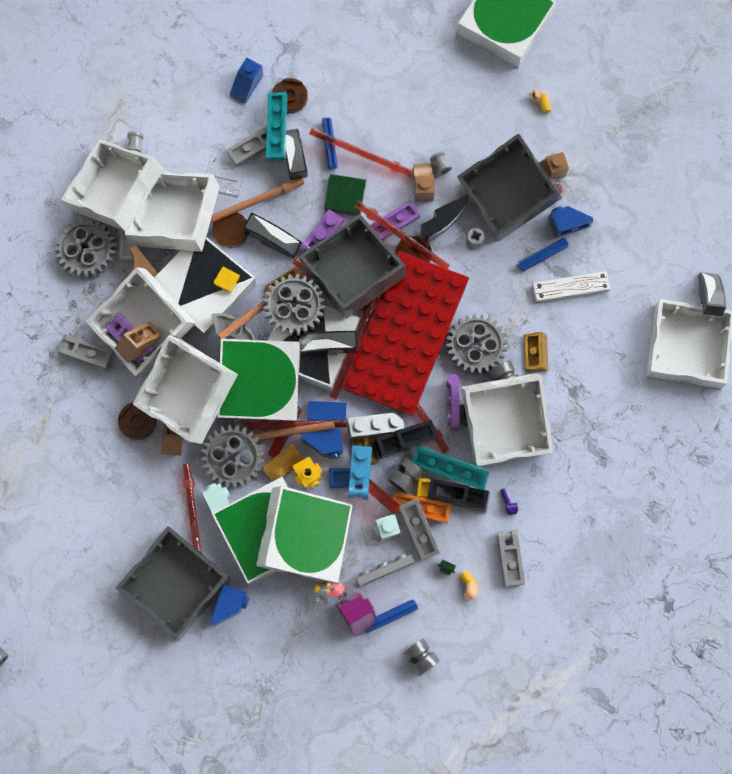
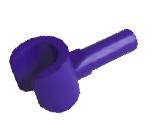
(511, 508)

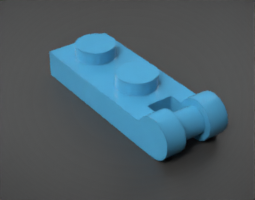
(360, 471)

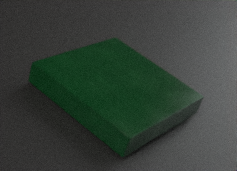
(344, 193)

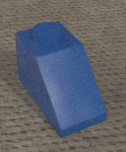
(246, 80)
(568, 220)
(325, 442)
(229, 604)

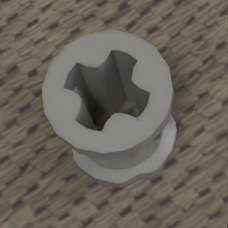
(134, 141)
(440, 163)
(478, 234)

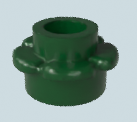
(446, 567)

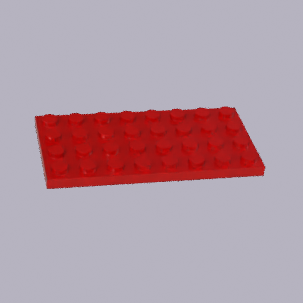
(406, 335)

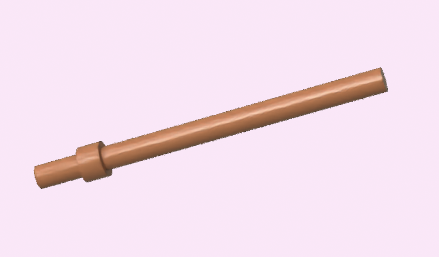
(285, 188)
(250, 314)
(290, 431)

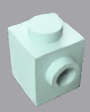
(216, 496)
(386, 528)

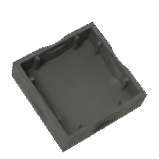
(509, 187)
(353, 266)
(170, 584)

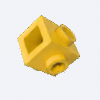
(304, 467)

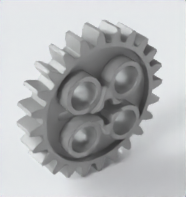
(70, 242)
(295, 288)
(486, 357)
(222, 441)

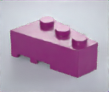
(357, 613)

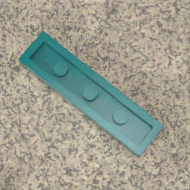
(276, 126)
(451, 467)

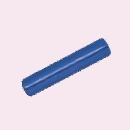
(330, 148)
(543, 254)
(394, 614)

